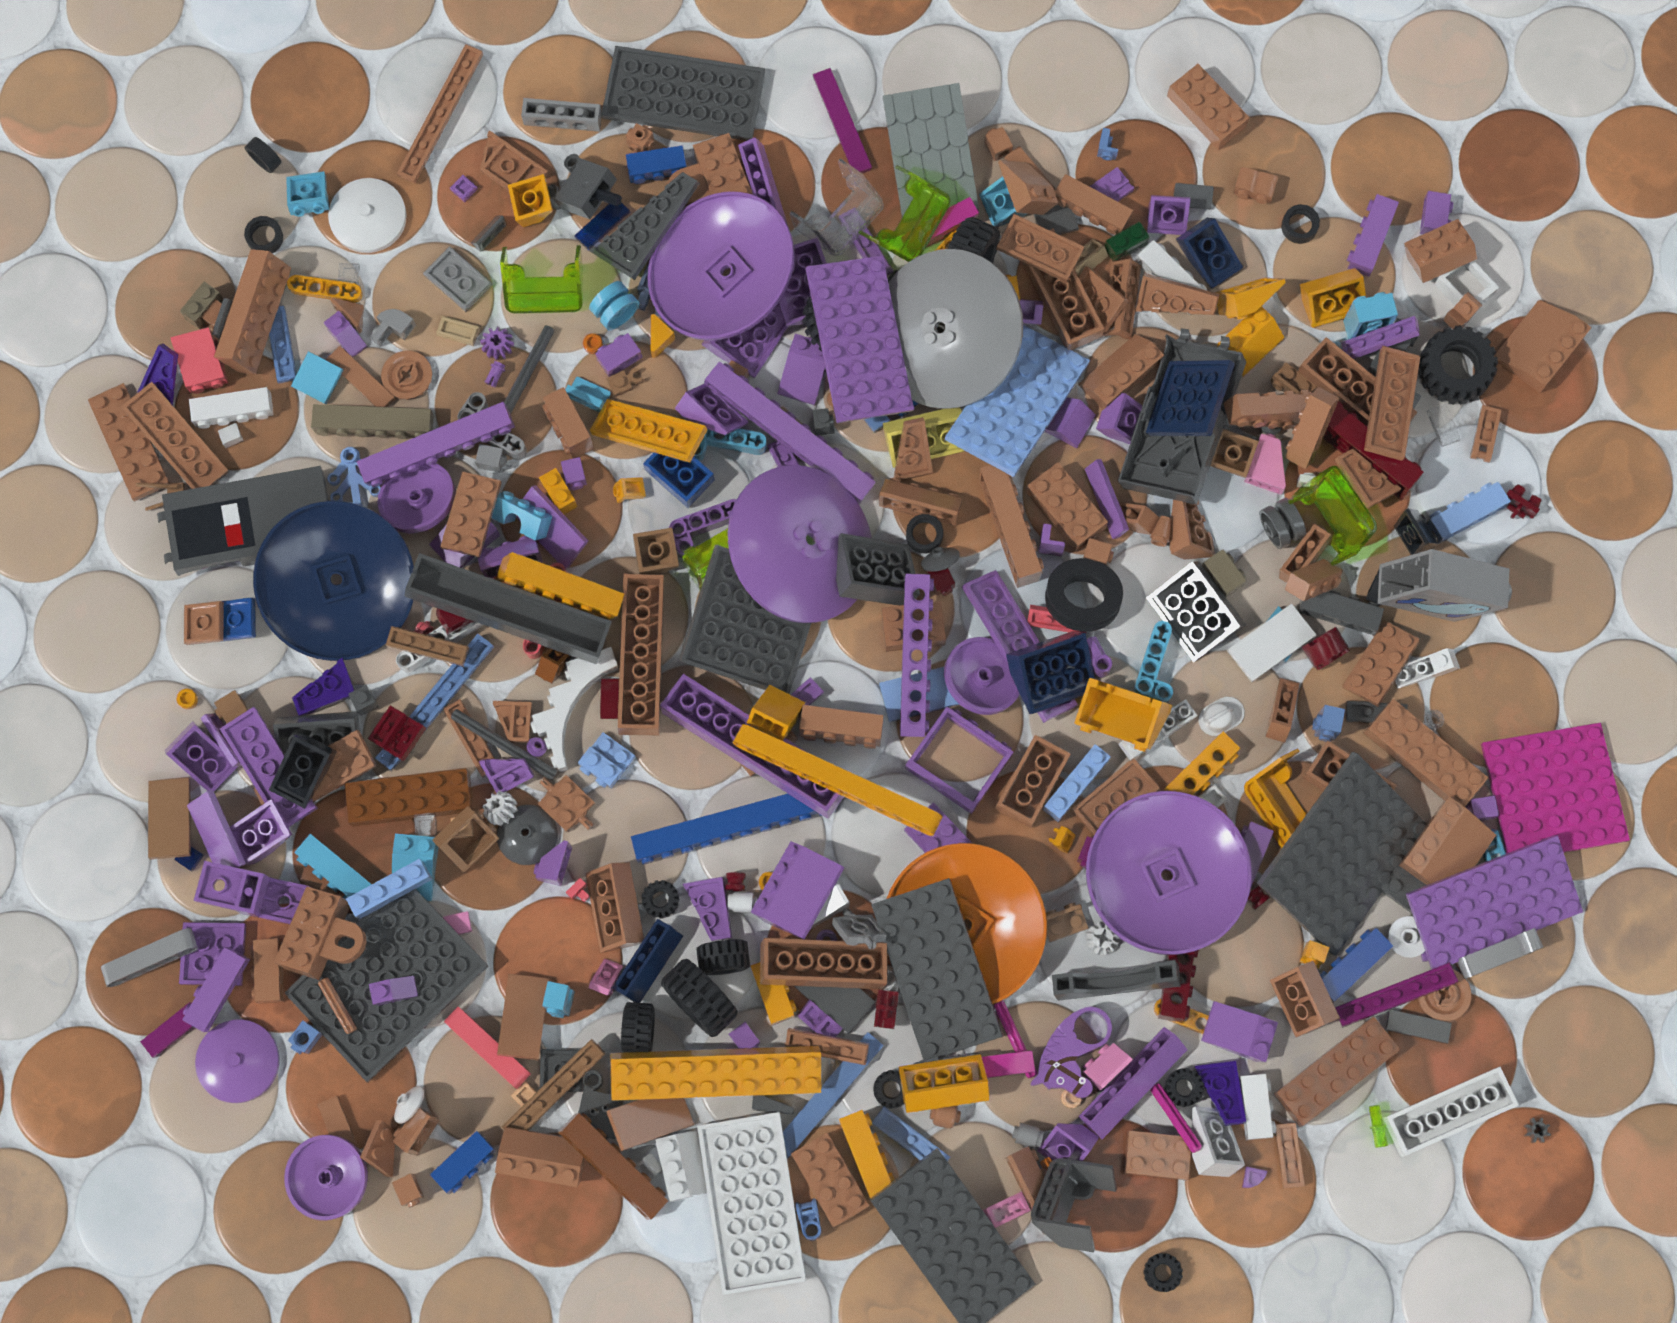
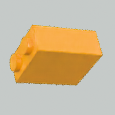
(775, 712)

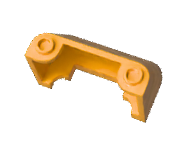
(1122, 714)

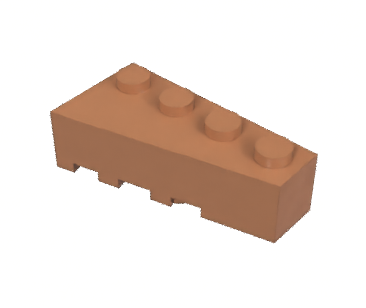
(1265, 410)

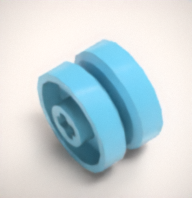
(614, 305)

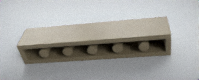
(371, 421)

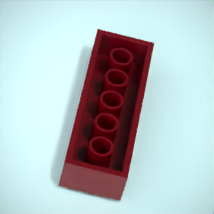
(1348, 433)

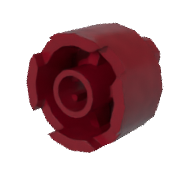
(1326, 648)

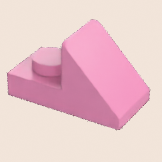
(606, 977)

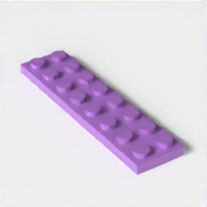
(1006, 624)

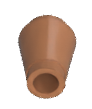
(1161, 532)

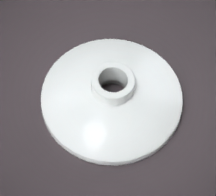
(1396, 937)
(408, 1104)

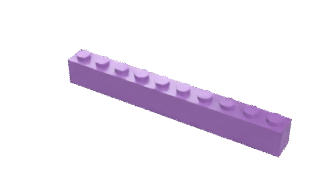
(787, 430)

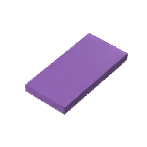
(563, 538)
(215, 830)

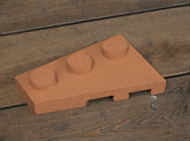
(1364, 479)

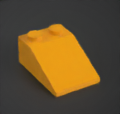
(1247, 297)

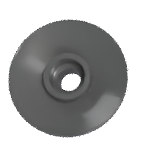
(940, 559)

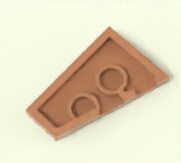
(1103, 296)
(913, 451)

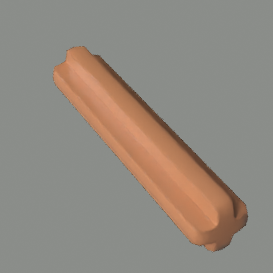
(337, 1005)

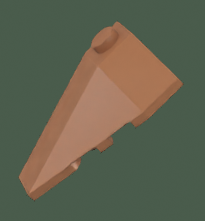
(1188, 532)

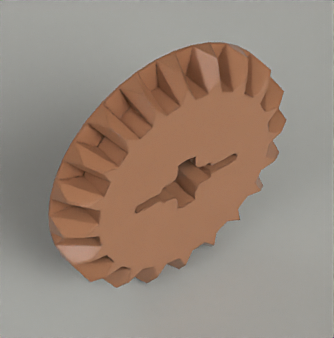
(401, 363)
(1451, 1007)

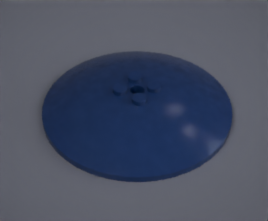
(297, 589)

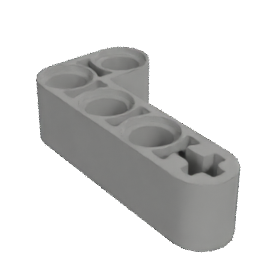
(469, 408)
(1500, 953)

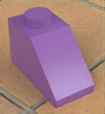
(345, 334)
(393, 990)

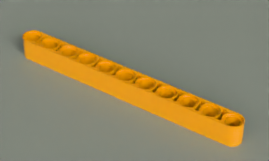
(837, 780)

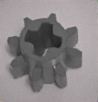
(1540, 1134)

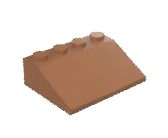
(1541, 344)
(1448, 844)

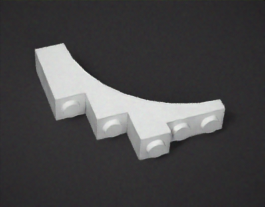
(564, 699)

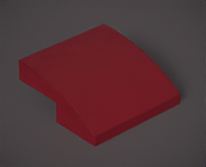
(609, 699)
(396, 733)

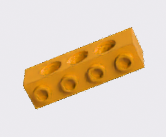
(1222, 744)

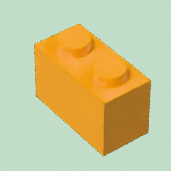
(558, 491)

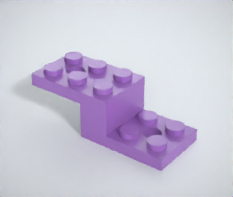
(248, 892)

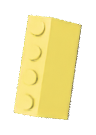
(937, 426)

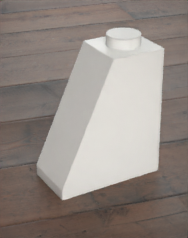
(834, 904)

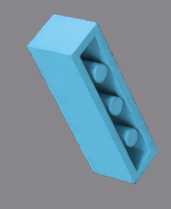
(331, 867)

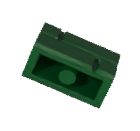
(1126, 242)

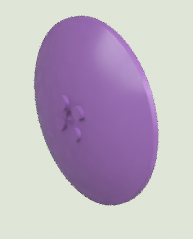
(702, 243)
(771, 546)
(1174, 835)

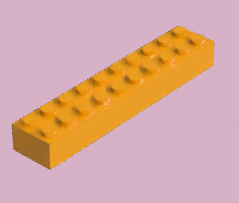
(715, 1073)

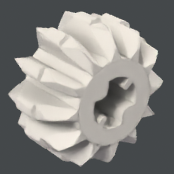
(500, 808)

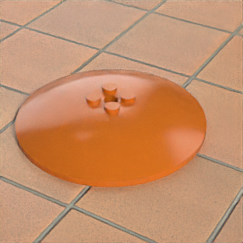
(998, 901)

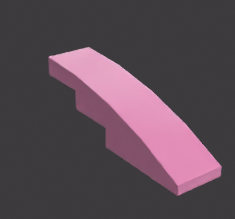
(1007, 1209)

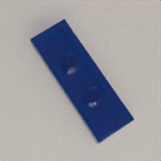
(601, 225)

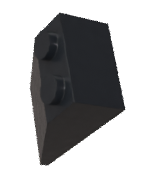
(1414, 532)
(302, 769)

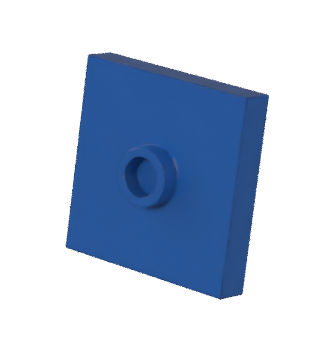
(239, 619)

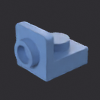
(1105, 150)

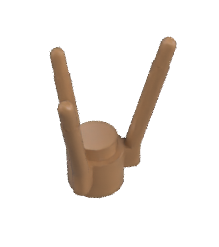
(172, 487)

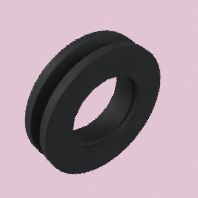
(1077, 617)

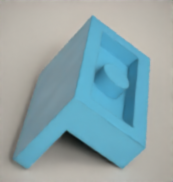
(588, 394)

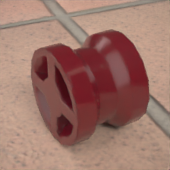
(735, 881)
(1257, 897)

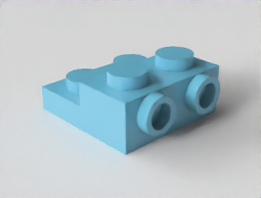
(307, 194)

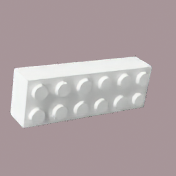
(1450, 1111)

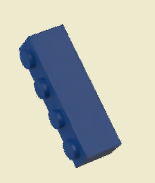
(1355, 963)

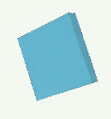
(317, 377)

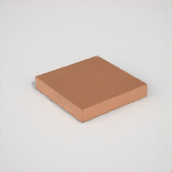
(203, 622)

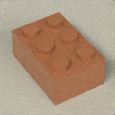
(1440, 251)
(567, 423)
(893, 626)
(1304, 999)
(1156, 1156)

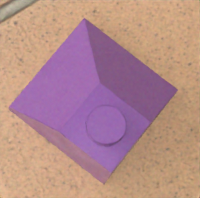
(1120, 418)
(554, 864)
(1068, 1142)

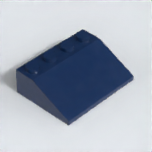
(1051, 671)

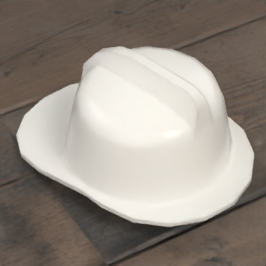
(1221, 716)

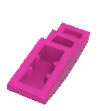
(953, 218)
(1008, 1064)

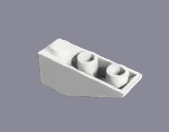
(1427, 668)

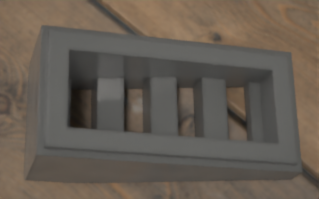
(767, 1104)

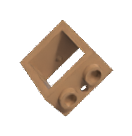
(477, 849)

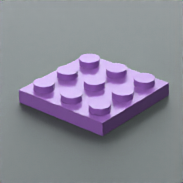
(210, 939)

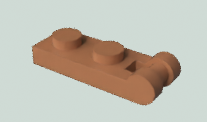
(1486, 433)

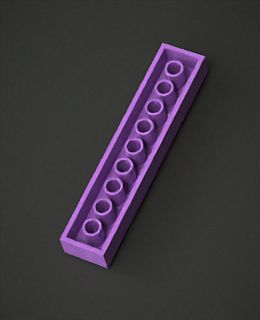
(719, 723)

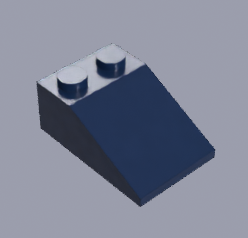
(1209, 252)

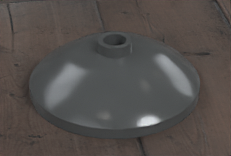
(529, 848)

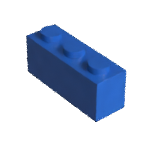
(655, 164)
(463, 1163)

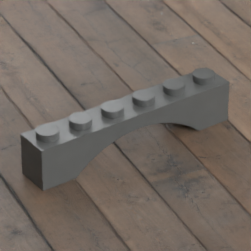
(1149, 977)

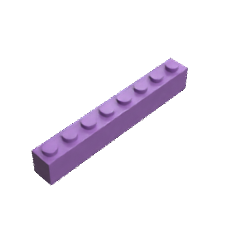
(436, 444)

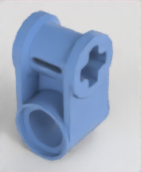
(809, 1217)

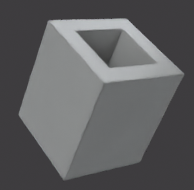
(490, 458)

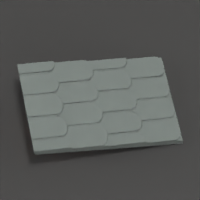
(930, 141)

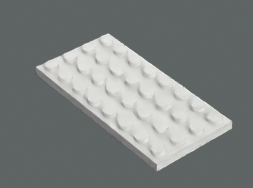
(751, 1203)

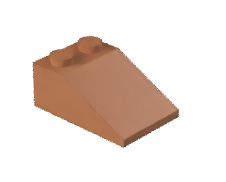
(1027, 188)
(415, 1132)

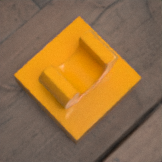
(1063, 839)

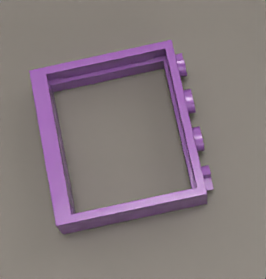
(972, 728)

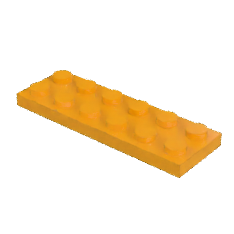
(648, 430)

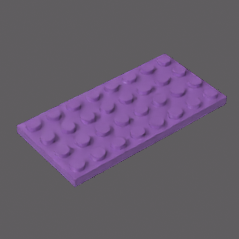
(859, 339)
(1494, 901)

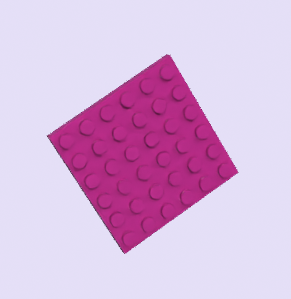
(1556, 787)

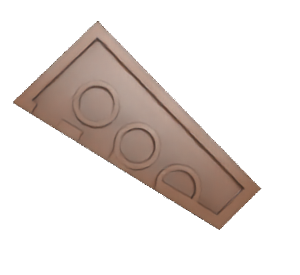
(1169, 296)

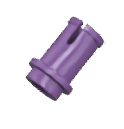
(495, 372)

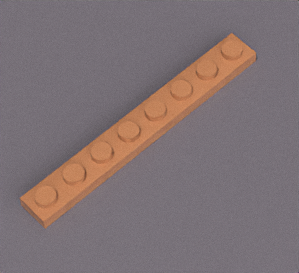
(440, 114)

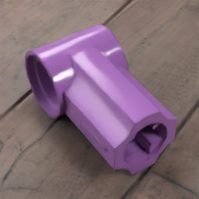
(1098, 656)

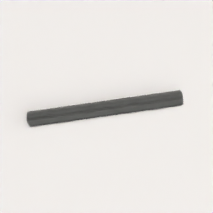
(528, 367)
(503, 744)

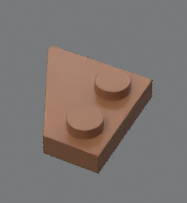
(380, 1148)

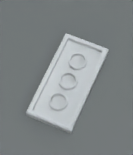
(1271, 643)

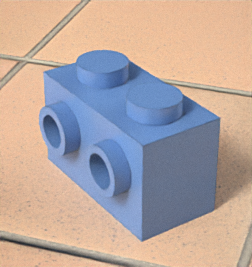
(1328, 723)

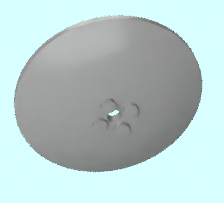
(980, 326)

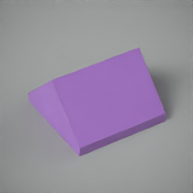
(1168, 214)
(1071, 422)

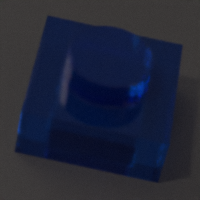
(192, 861)

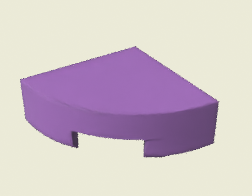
(1253, 1177)

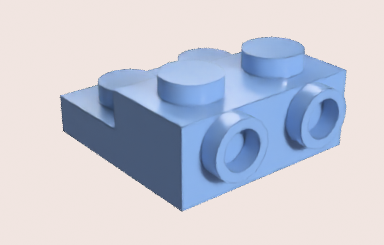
(606, 761)

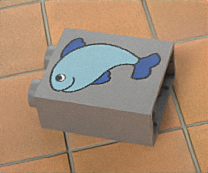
(1444, 585)

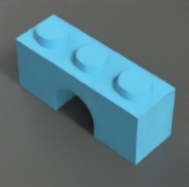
(534, 520)
(558, 999)

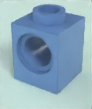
(304, 1028)

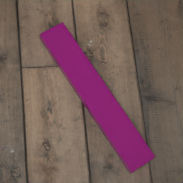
(841, 120)
(1396, 995)

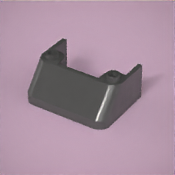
(1061, 1186)

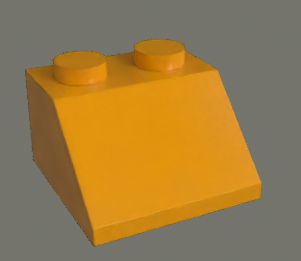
(530, 200)

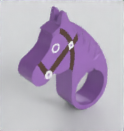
(1058, 1061)

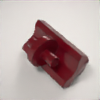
(1521, 506)
(886, 1009)

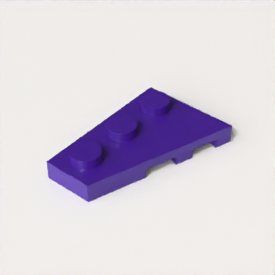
(162, 372)
(325, 691)
(1224, 1090)

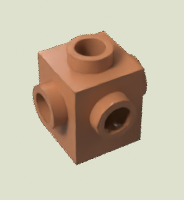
(640, 138)

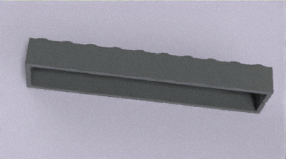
(507, 608)

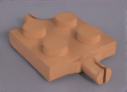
(566, 803)

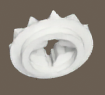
(1093, 942)

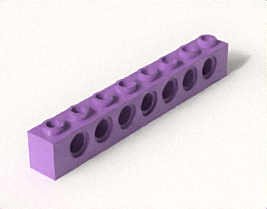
(908, 727)

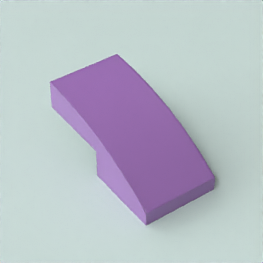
(818, 1020)

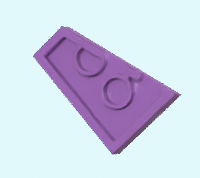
(712, 907)

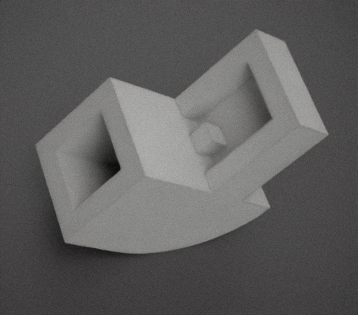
(392, 321)

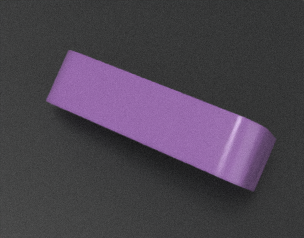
(708, 524)

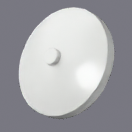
(367, 215)

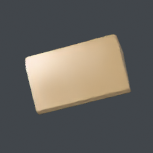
(1092, 255)

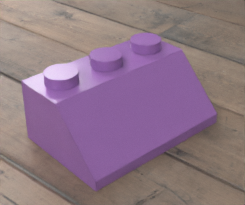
(492, 557)

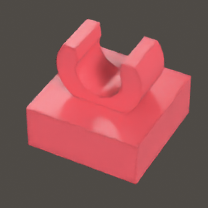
(577, 890)

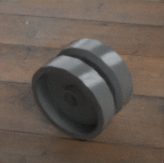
(1282, 523)

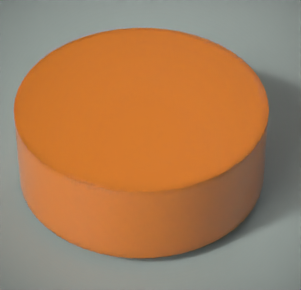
(592, 343)

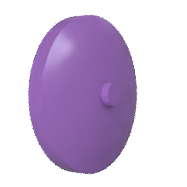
(417, 499)
(980, 677)
(237, 1061)
(325, 1177)

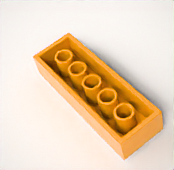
(559, 586)

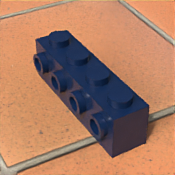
(648, 961)

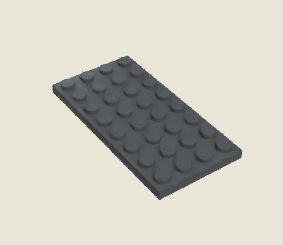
(683, 93)
(937, 970)
(952, 1240)

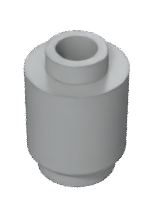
(1028, 1135)

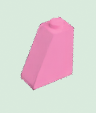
(1267, 465)

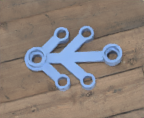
(353, 478)

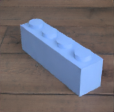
(1468, 512)
(1076, 783)
(389, 889)

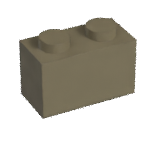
(199, 303)
(1224, 572)

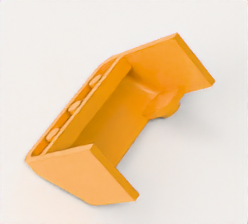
(1274, 799)

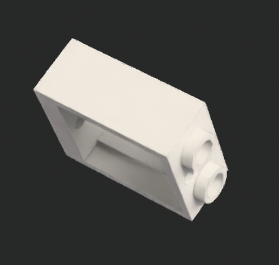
(1453, 294)

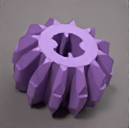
(503, 347)

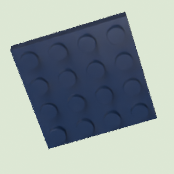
(1190, 398)

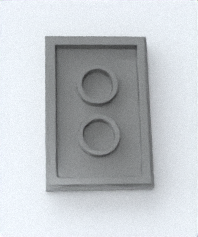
(457, 279)

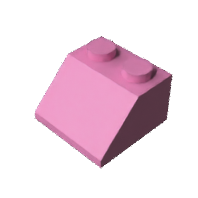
(1106, 1066)

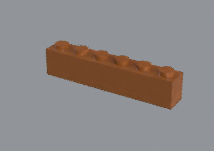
(613, 1166)

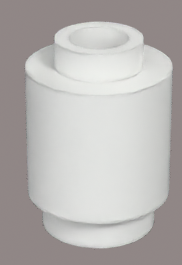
(741, 901)

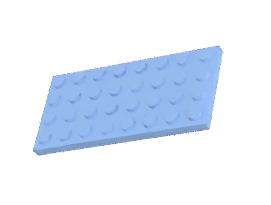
(1015, 415)

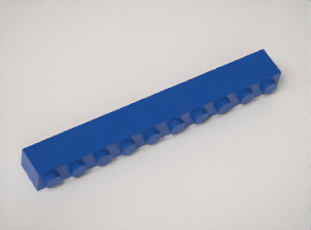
(718, 827)

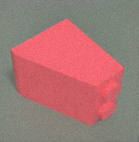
(197, 360)

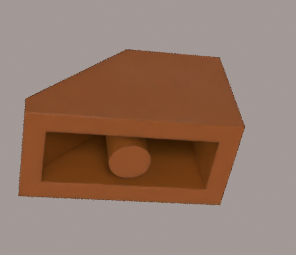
(552, 665)

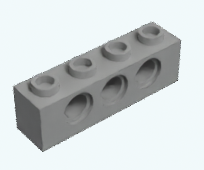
(561, 114)

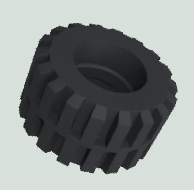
(723, 956)
(637, 1027)

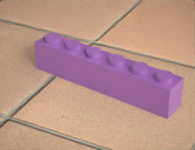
(760, 173)
(1133, 1083)

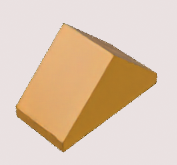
(661, 336)

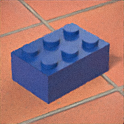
(681, 478)

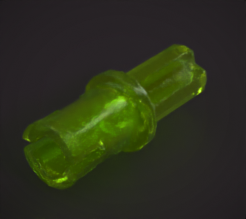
(1378, 1127)

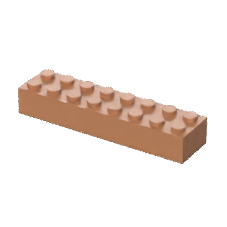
(641, 655)

